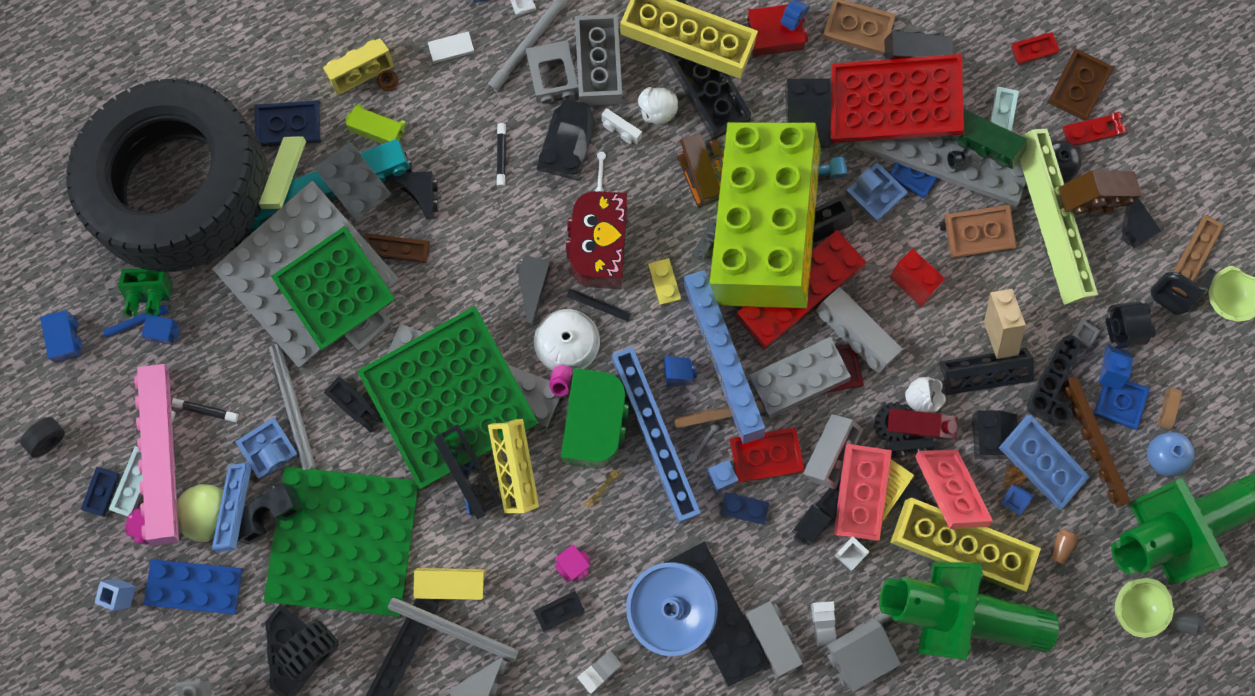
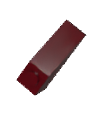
(923, 424)

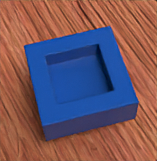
(1016, 499)

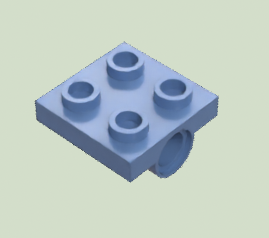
(876, 192)
(267, 448)

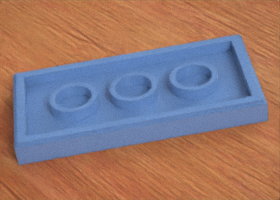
(1044, 462)

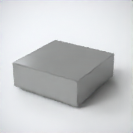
(1086, 333)

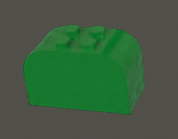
(594, 419)

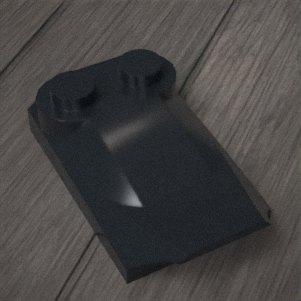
(567, 140)

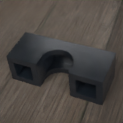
(280, 500)

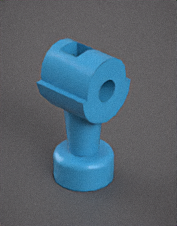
(835, 169)

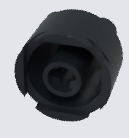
(1130, 324)

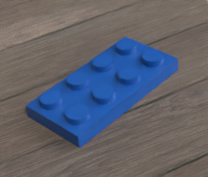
(193, 586)

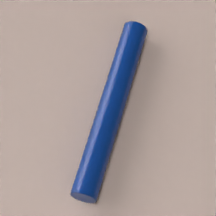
(131, 322)

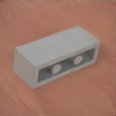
(828, 457)
(774, 638)

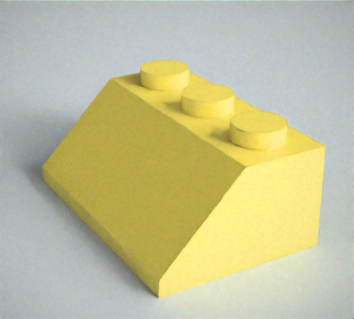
(358, 66)

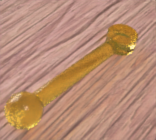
(613, 475)

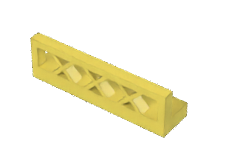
(517, 466)

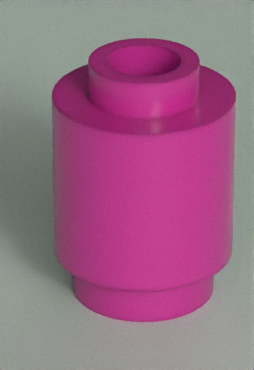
(561, 380)

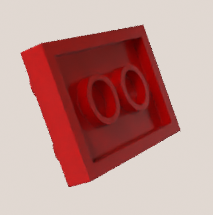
(767, 457)

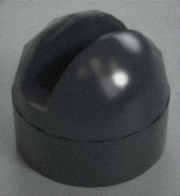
(956, 159)

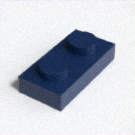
(100, 491)
(744, 508)

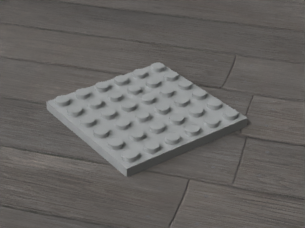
(276, 243)

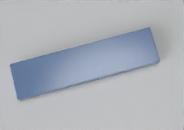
(231, 507)

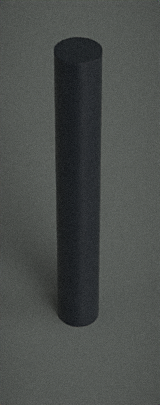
(598, 305)

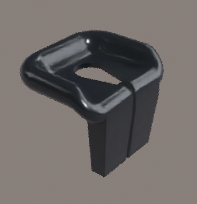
(1164, 296)

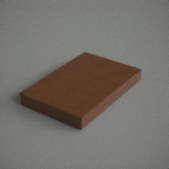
(1080, 84)

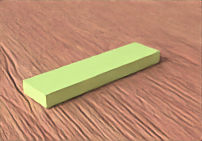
(282, 173)

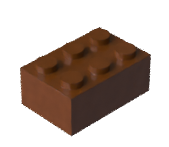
(1100, 192)

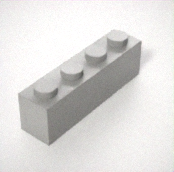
(858, 330)

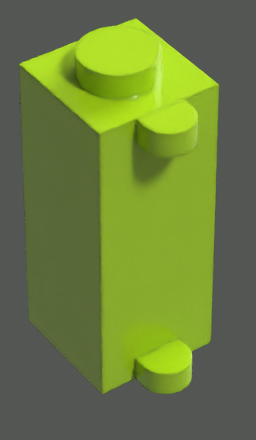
(373, 125)

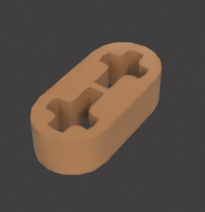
(1169, 408)

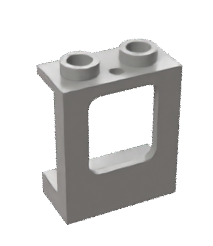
(547, 53)

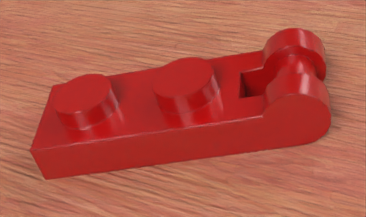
(1094, 129)

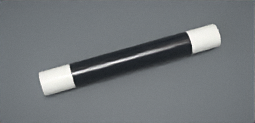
(501, 154)
(205, 410)

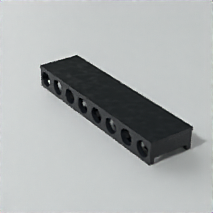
(710, 93)

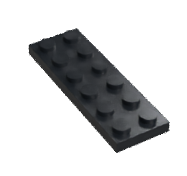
(732, 640)

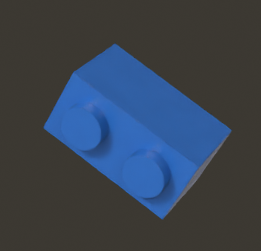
(61, 336)

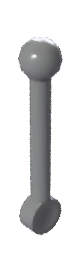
(693, 456)

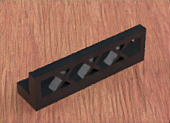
(969, 367)
(459, 474)

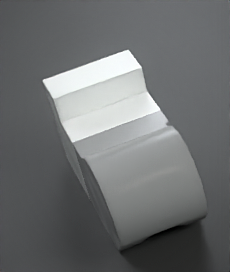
(824, 622)
(599, 671)

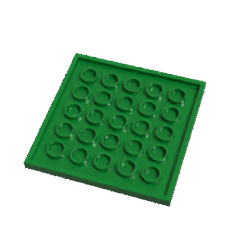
(442, 382)
(346, 543)

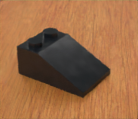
(810, 103)

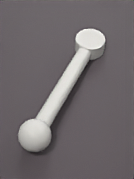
(601, 156)

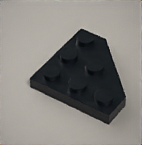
(280, 628)

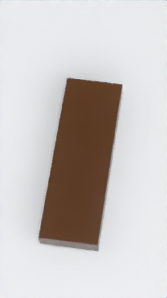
(700, 167)
(399, 248)

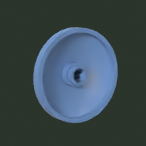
(671, 609)

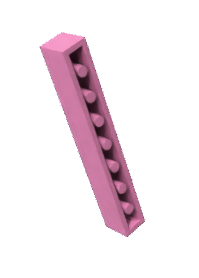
(157, 455)

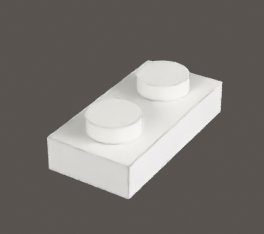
(614, 122)

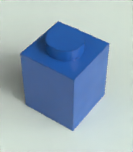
(160, 330)

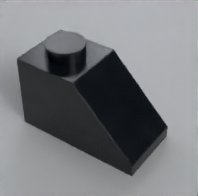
(1138, 225)
(810, 525)

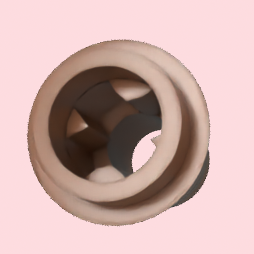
(1064, 546)

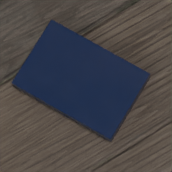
(287, 120)

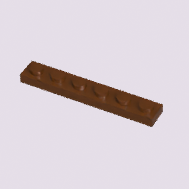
(1099, 450)

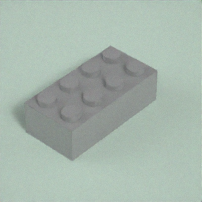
(598, 59)
(800, 377)

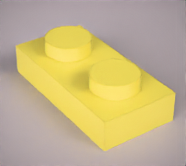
(664, 282)

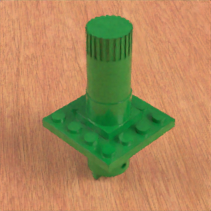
(1182, 530)
(954, 612)

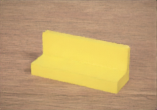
(448, 583)

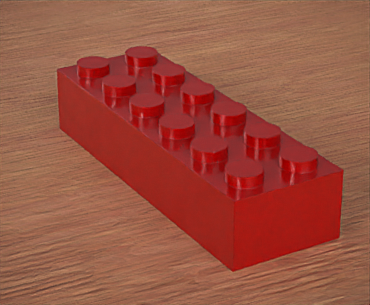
(831, 267)

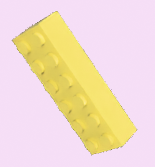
(690, 34)
(1003, 558)

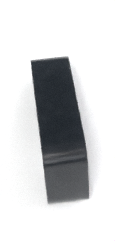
(1056, 378)

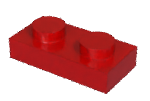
(1035, 48)

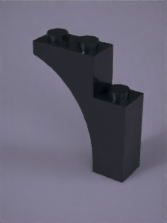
(420, 187)

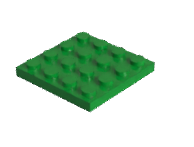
(333, 288)

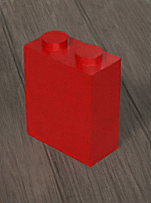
(772, 35)
(917, 277)

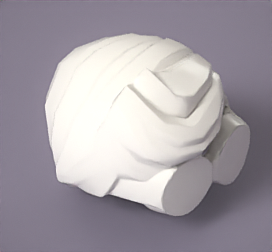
(658, 104)
(920, 393)

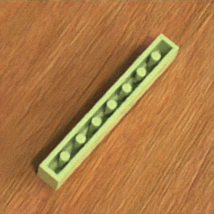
(1056, 225)

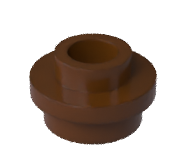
(387, 74)

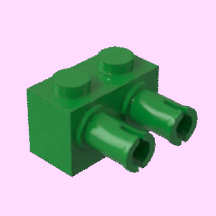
(144, 286)

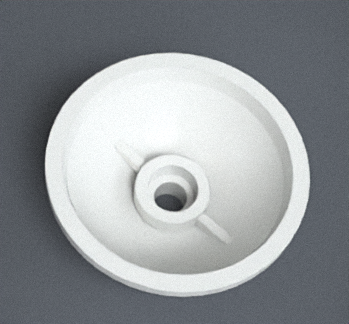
(576, 351)

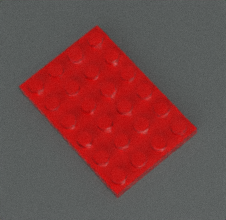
(897, 98)

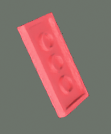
(953, 489)
(862, 492)

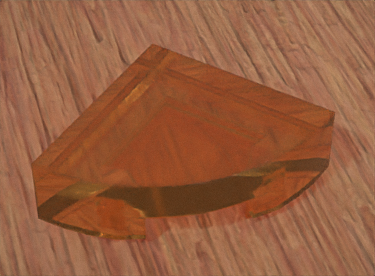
(1012, 476)

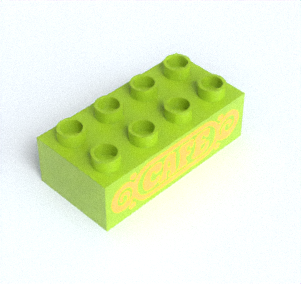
(766, 215)

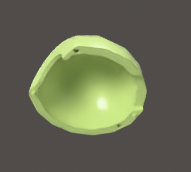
(1233, 294)
(199, 512)
(1144, 607)

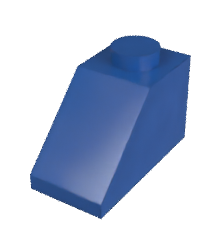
(1115, 367)
(679, 371)

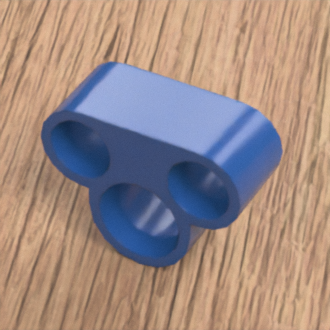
(794, 14)

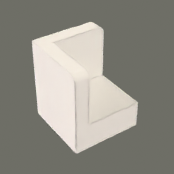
(851, 553)

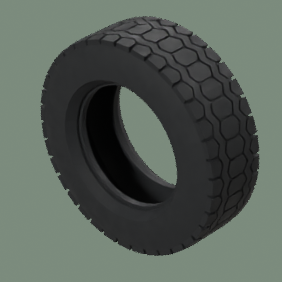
(203, 224)

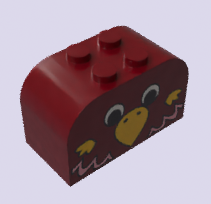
(598, 239)

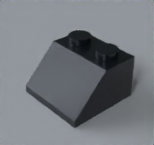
(990, 431)

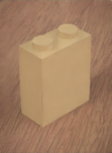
(1004, 323)

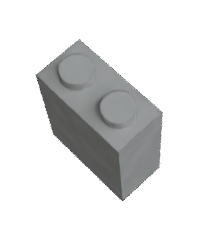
(862, 655)

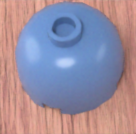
(1170, 454)

